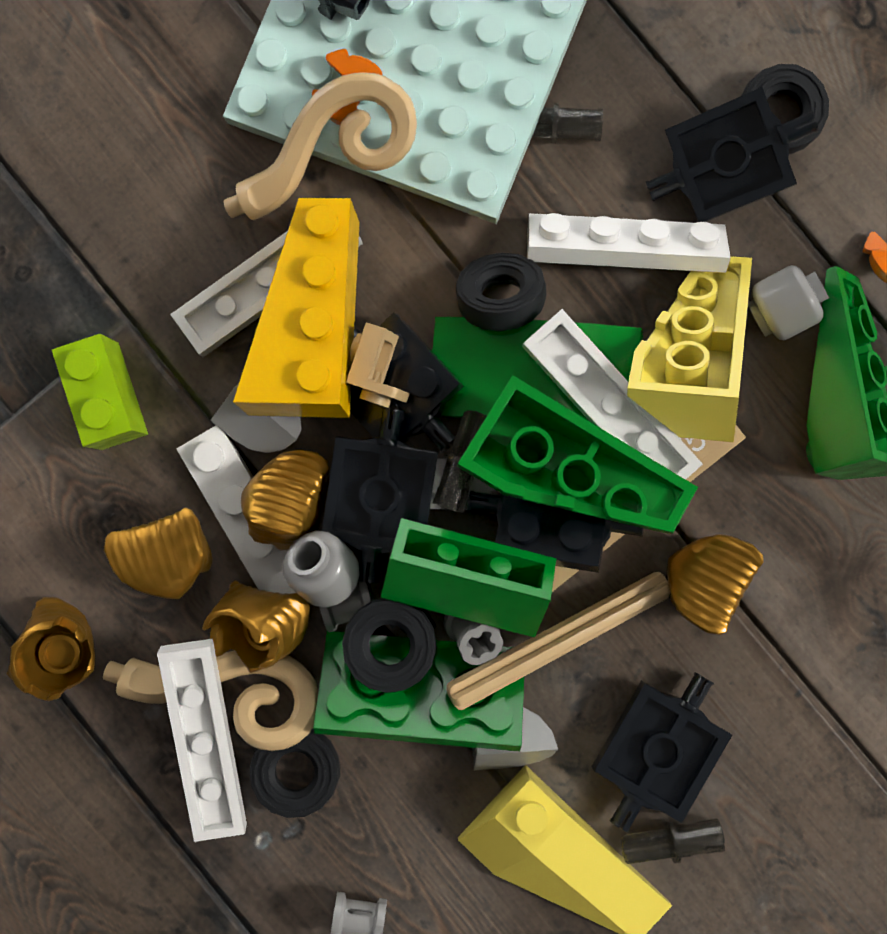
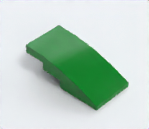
(489, 358)

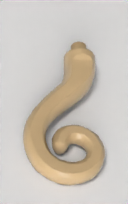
(277, 183)
(143, 683)

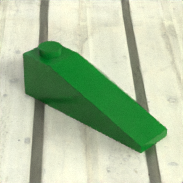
(847, 387)
(562, 460)

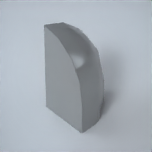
(256, 432)
(537, 745)

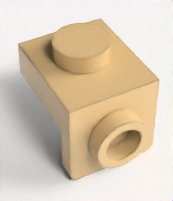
(370, 361)

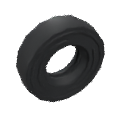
(803, 87)
(502, 313)
(383, 676)
(296, 802)

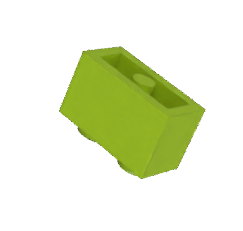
(99, 392)

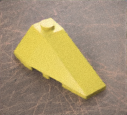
(694, 356)
(552, 852)

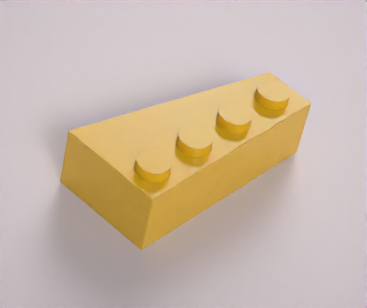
(308, 318)

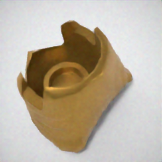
(285, 498)
(160, 555)
(711, 579)
(257, 625)
(52, 650)

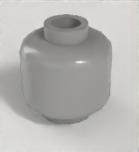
(787, 302)
(321, 569)

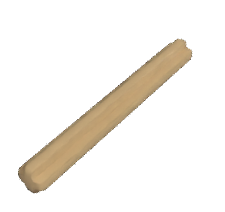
(557, 640)

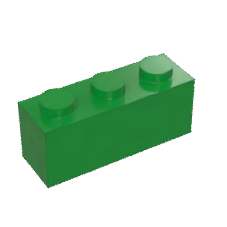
(469, 578)

